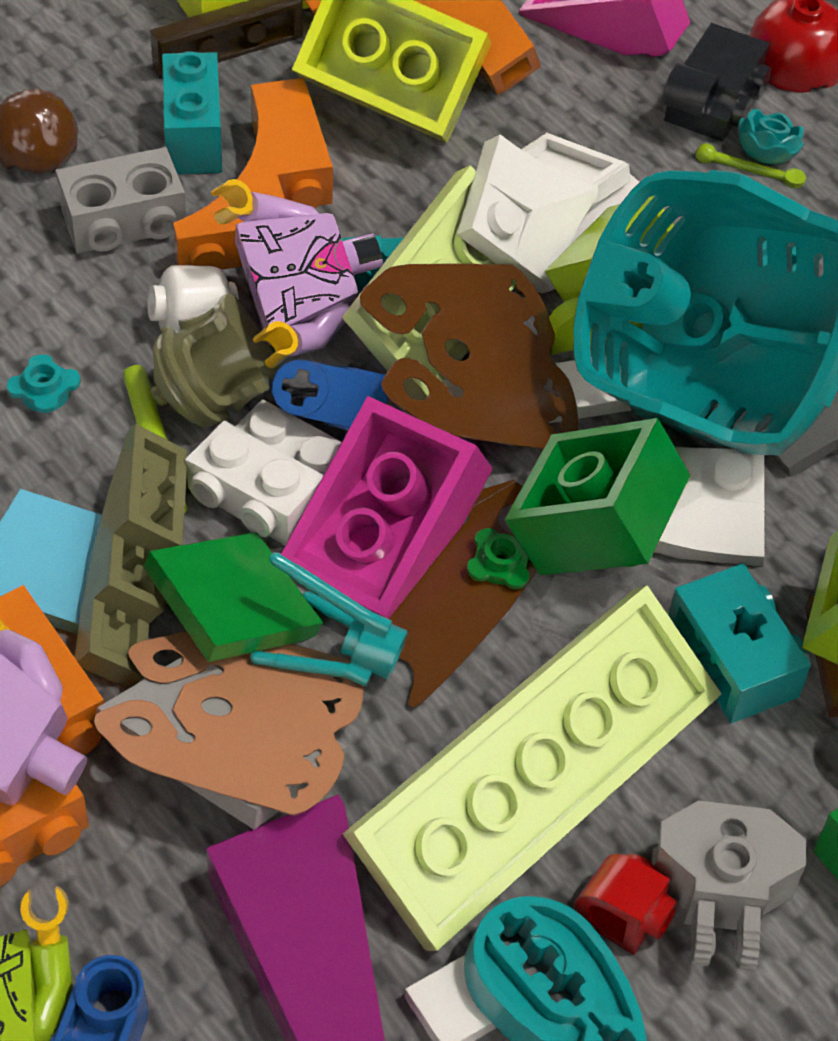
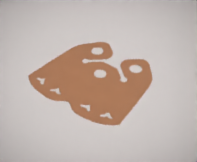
(255, 746)

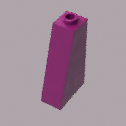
(302, 923)

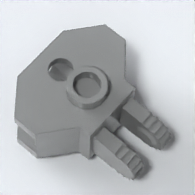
(728, 877)

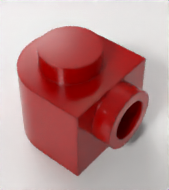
(627, 901)

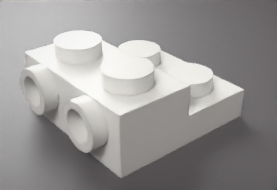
(262, 469)

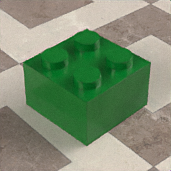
(599, 498)

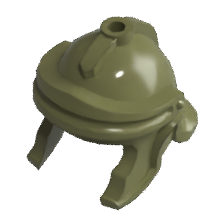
(211, 364)

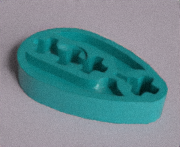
(576, 960)

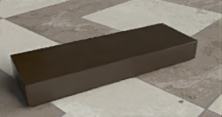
(230, 30)

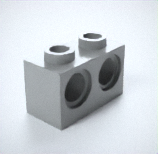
(121, 200)

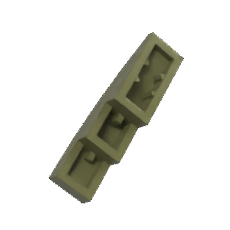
(138, 516)

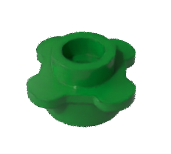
(495, 570)

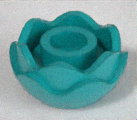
(770, 137)

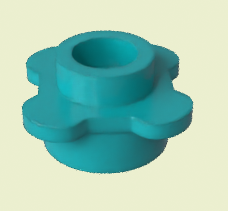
(48, 395)

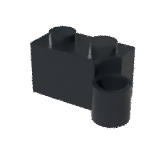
(717, 82)

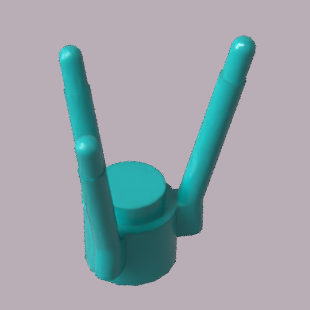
(370, 641)

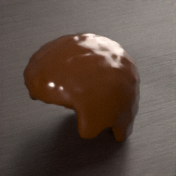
(36, 131)

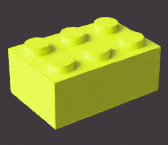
(395, 60)

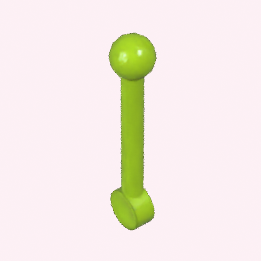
(793, 177)

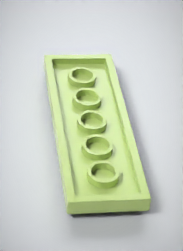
(532, 768)

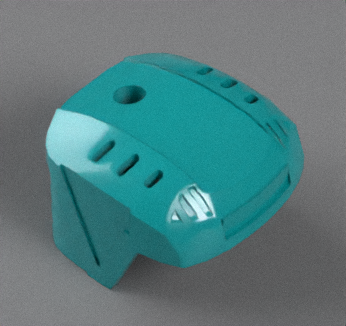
(771, 326)

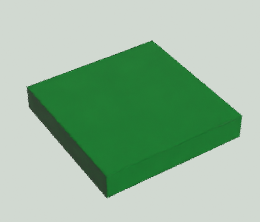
(231, 596)

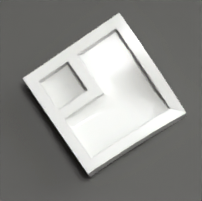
(523, 210)
(719, 509)

